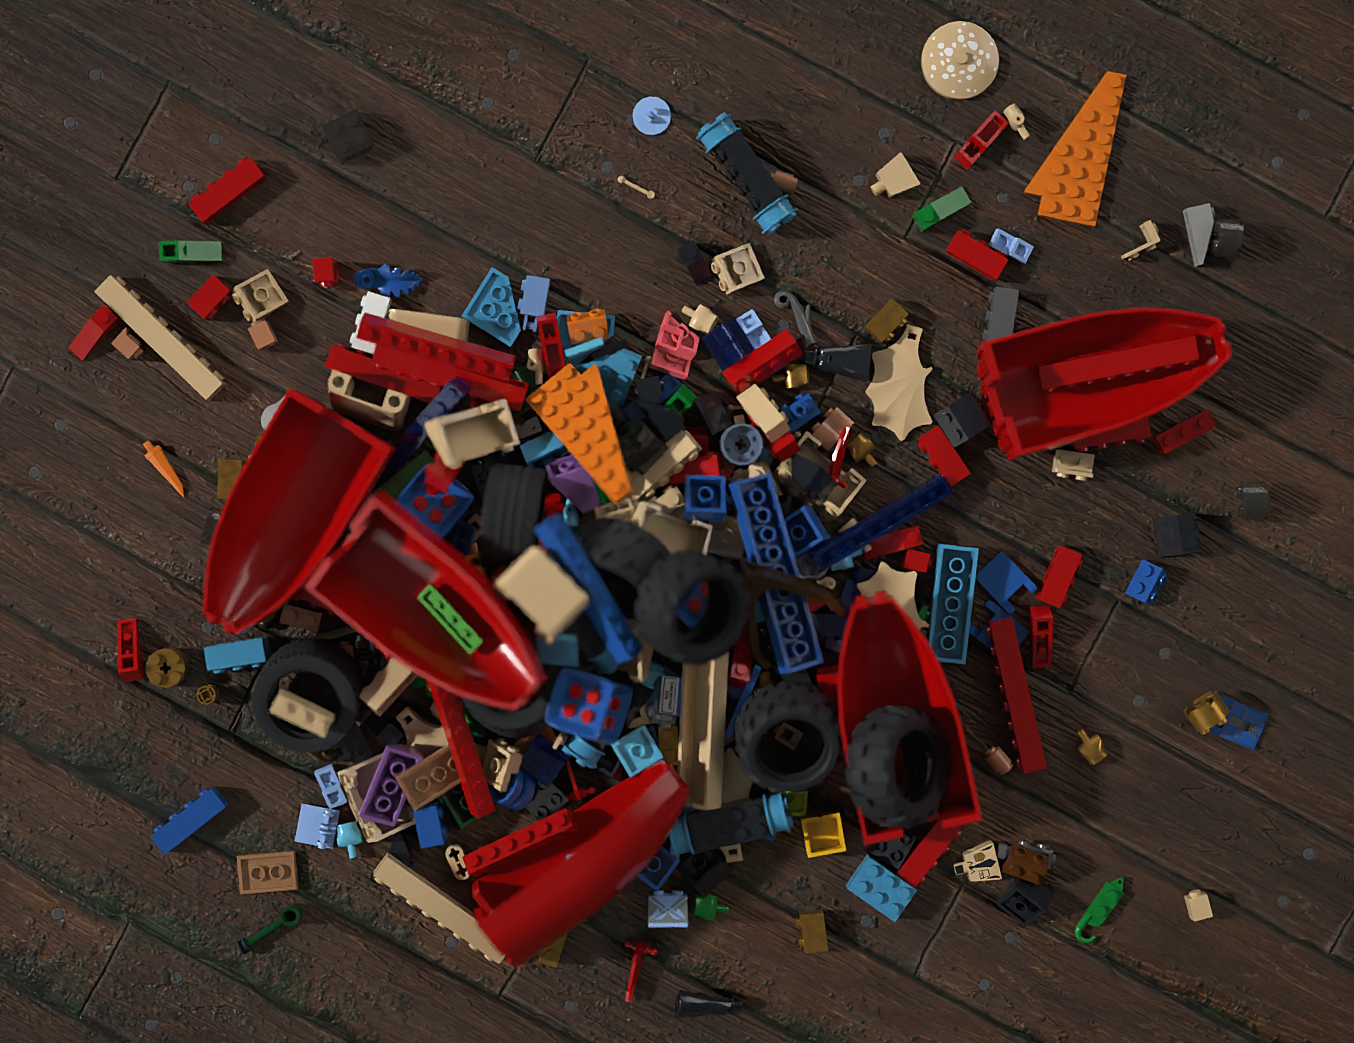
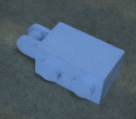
(534, 299)

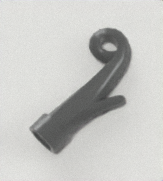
(802, 319)

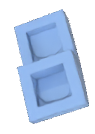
(1011, 246)
(753, 329)
(331, 786)

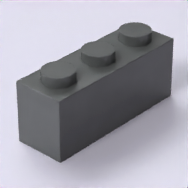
(1001, 313)

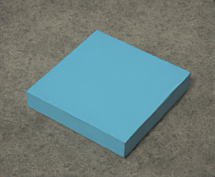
(585, 348)
(560, 651)
(637, 750)

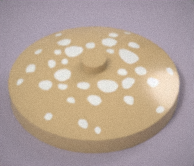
(960, 60)

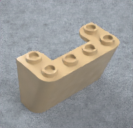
(389, 416)
(839, 496)
(671, 531)
(542, 593)

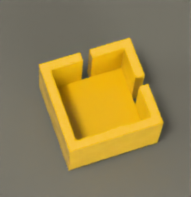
(823, 834)

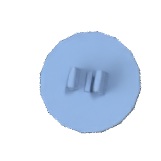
(651, 115)

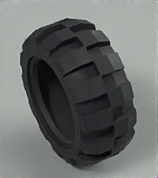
(872, 766)

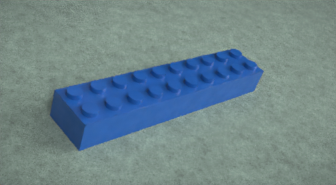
(769, 546)

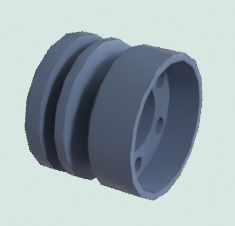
(748, 436)

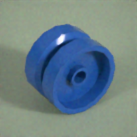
(518, 792)

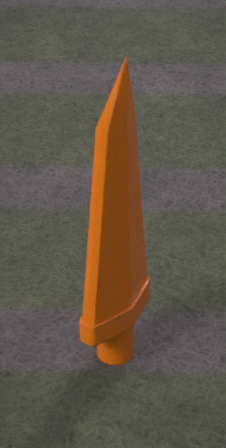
(161, 463)

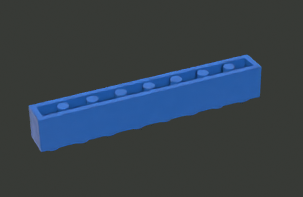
(601, 608)

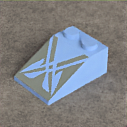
(667, 909)

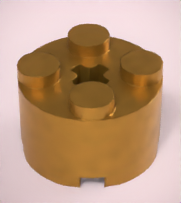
(171, 657)
(1207, 712)

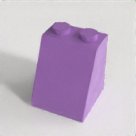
(573, 482)

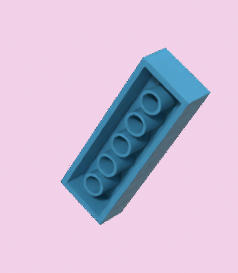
(952, 602)

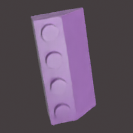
(385, 795)

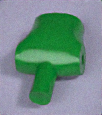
(707, 907)

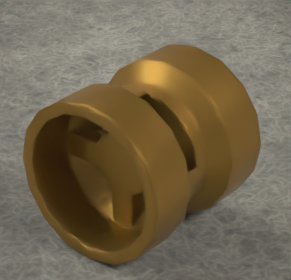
(211, 694)

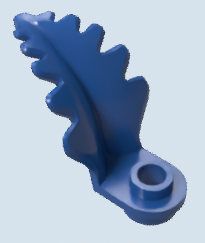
(387, 280)

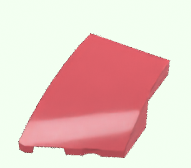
(674, 348)

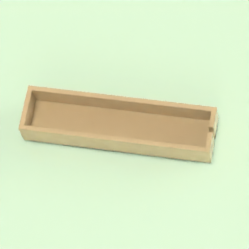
(703, 732)

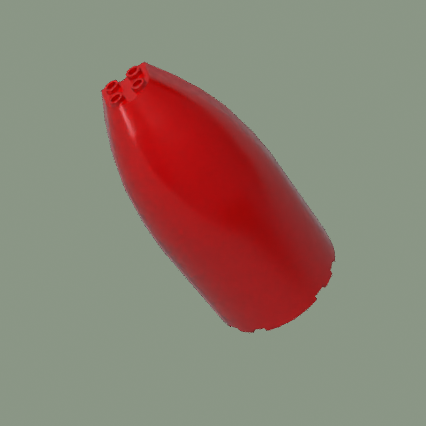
(1040, 420)
(288, 510)
(376, 589)
(892, 664)
(548, 895)

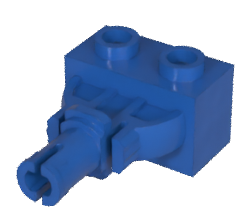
(800, 411)

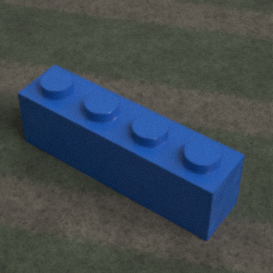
(189, 820)

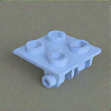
(317, 826)

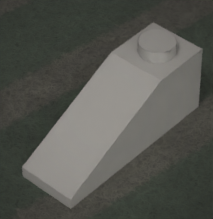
(1199, 227)

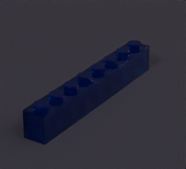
(879, 523)

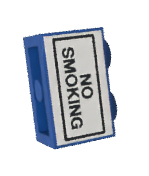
(670, 695)

